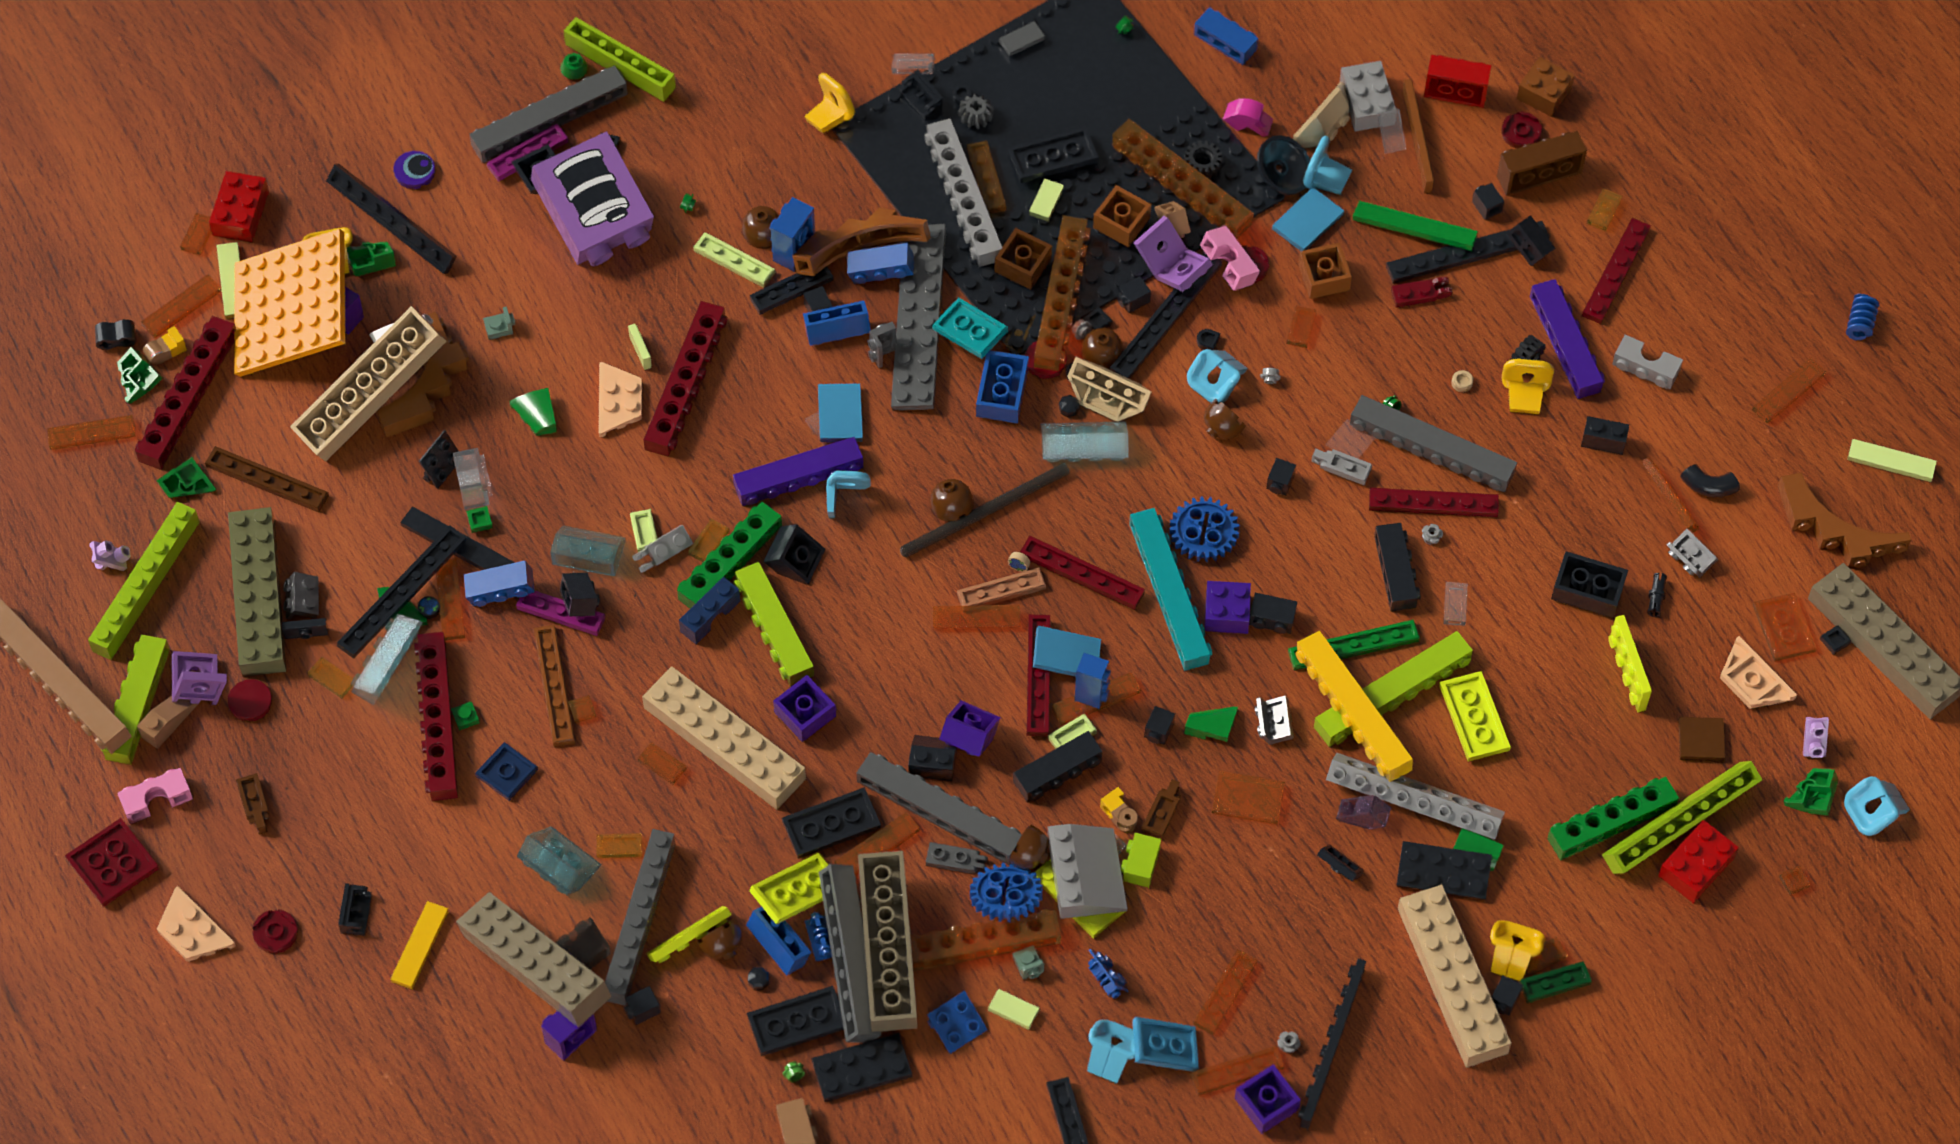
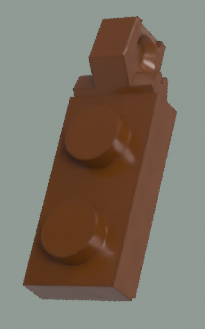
(253, 801)
(1162, 810)

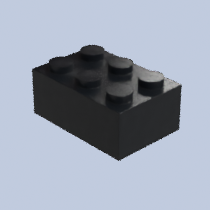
(1589, 584)

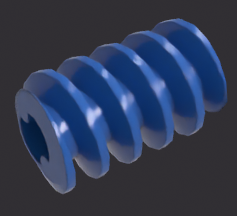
(1862, 317)

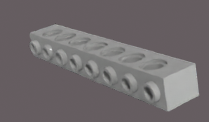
(944, 133)
(1416, 796)

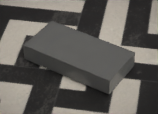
(1021, 39)

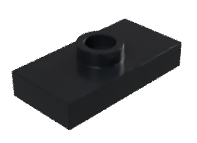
(305, 628)
(1340, 863)

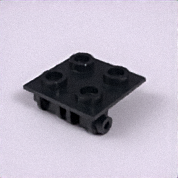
(439, 460)

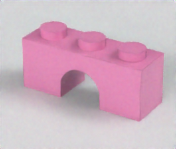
(1222, 244)
(169, 785)

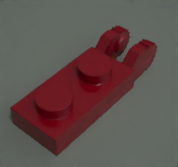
(1420, 291)

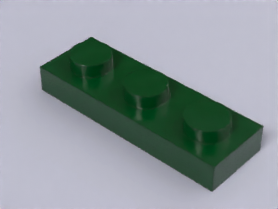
(1555, 982)

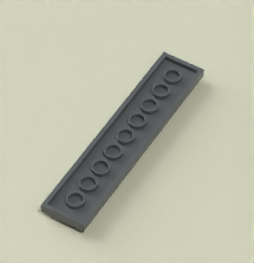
(917, 311)

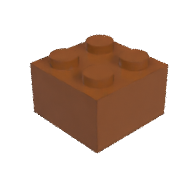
(1545, 86)
(1122, 216)
(1324, 270)

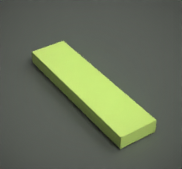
(227, 257)
(734, 260)
(1892, 460)

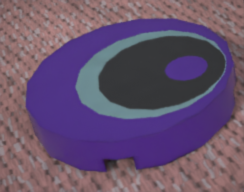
(414, 169)

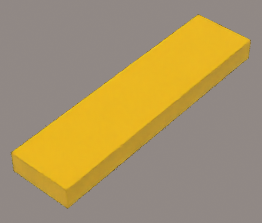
(419, 945)

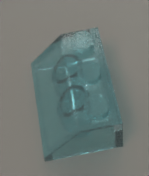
(587, 550)
(558, 860)

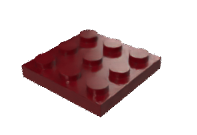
(112, 862)

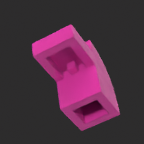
(1250, 114)

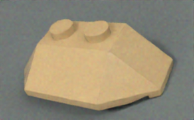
(1326, 119)
(1107, 391)

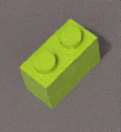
(1141, 860)

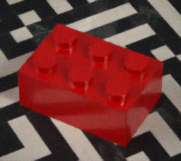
(1457, 81)
(239, 206)
(1698, 861)

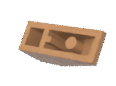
(164, 720)

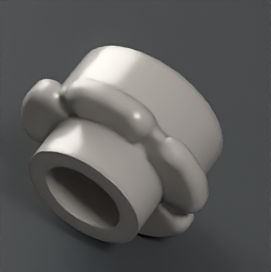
(1081, 329)
(1270, 375)
(1429, 538)
(1288, 1047)

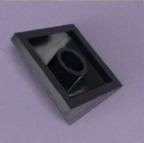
(525, 163)

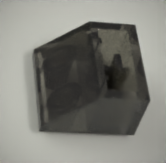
(585, 943)

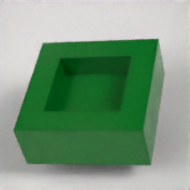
(479, 519)
(465, 716)

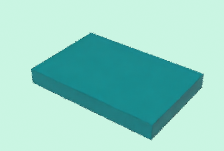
(970, 328)

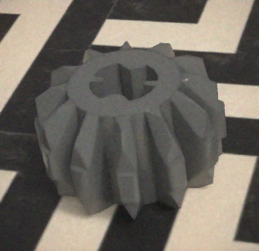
(976, 111)

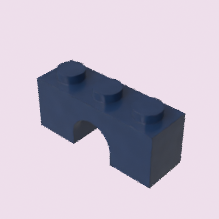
(720, 598)

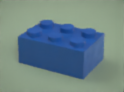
(791, 231)
(1002, 386)

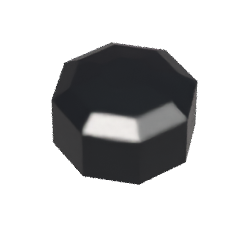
(1069, 406)
(758, 978)

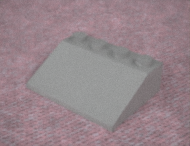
(1086, 870)

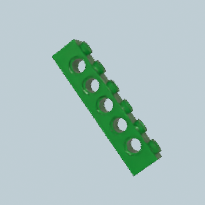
(741, 553)
(1567, 845)

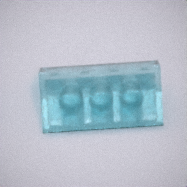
(1084, 441)
(386, 658)

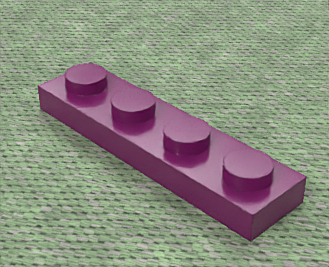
(502, 166)
(555, 610)

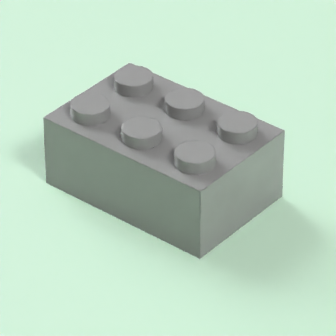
(1366, 94)

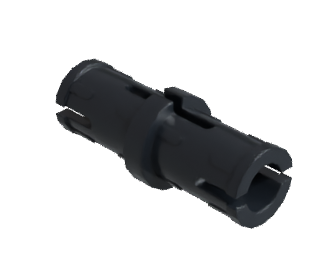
(1657, 594)

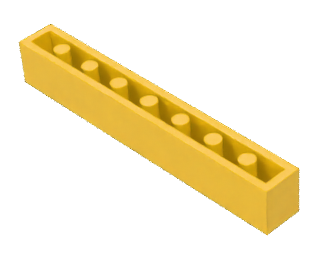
(1354, 707)

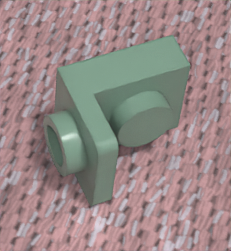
(499, 324)
(1028, 963)

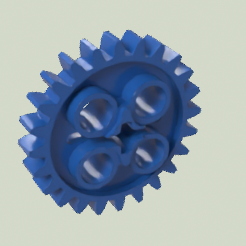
(1183, 525)
(1021, 895)

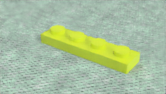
(681, 940)

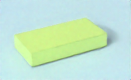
(1046, 200)
(640, 346)
(643, 528)
(1071, 730)
(1013, 1009)

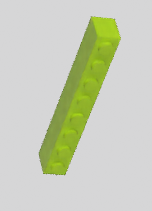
(143, 581)
(1402, 683)
(1682, 817)

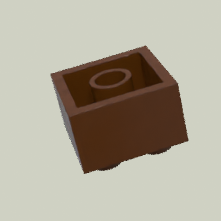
(1023, 258)

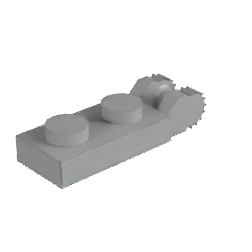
(664, 547)

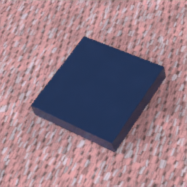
(506, 771)

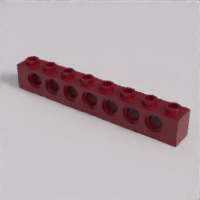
(664, 442)
(157, 454)
(439, 787)

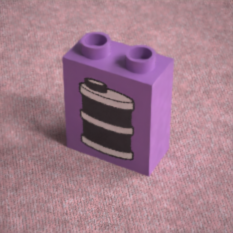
(593, 200)

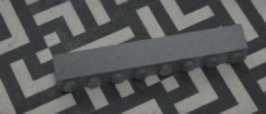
(554, 109)
(1433, 443)
(938, 807)
(639, 915)
(848, 950)

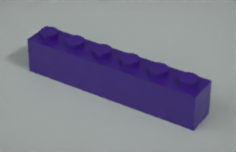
(1567, 339)
(797, 471)

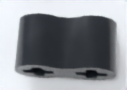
(115, 334)

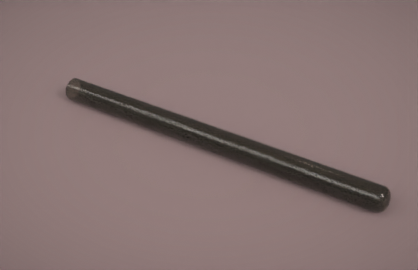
(984, 510)

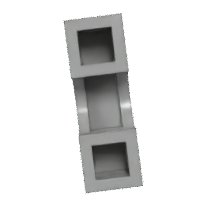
(1661, 372)

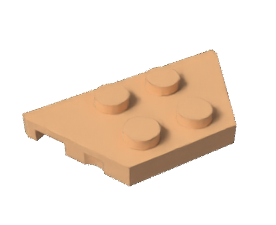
(618, 398)
(1753, 679)
(190, 929)

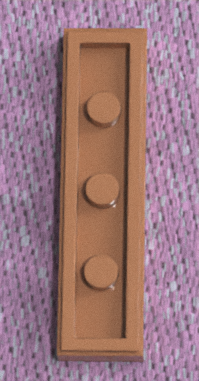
(1002, 588)

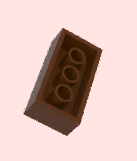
(1541, 162)

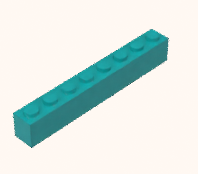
(1169, 589)

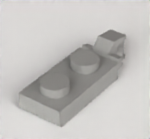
(1343, 465)

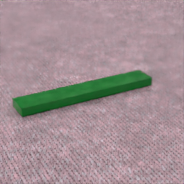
(1415, 225)
(1367, 641)

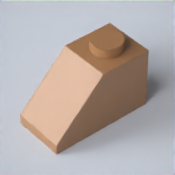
(1176, 215)

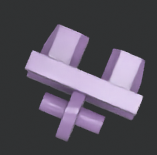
(109, 556)
(1815, 737)

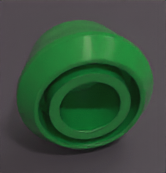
(574, 66)

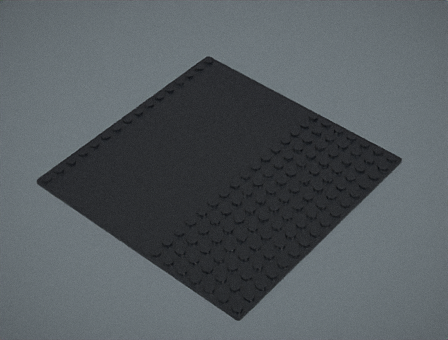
(1067, 82)

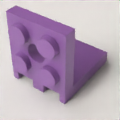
(1174, 262)
(199, 685)

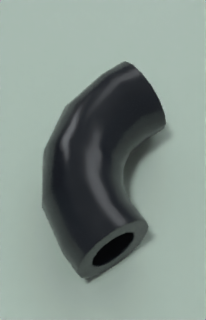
(1710, 485)

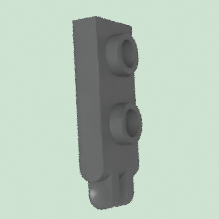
(955, 858)

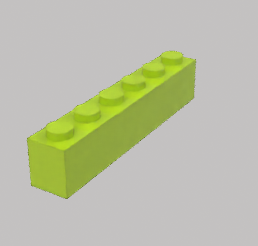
(628, 62)
(774, 624)
(138, 692)

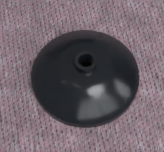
(1288, 158)

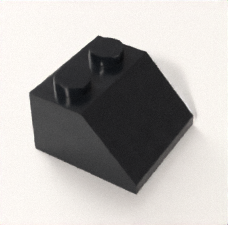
(794, 554)
(931, 758)

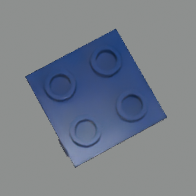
(819, 936)
(1102, 969)
(956, 1022)

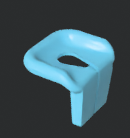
(1325, 172)
(1229, 376)
(844, 480)
(1886, 813)
(1110, 1059)

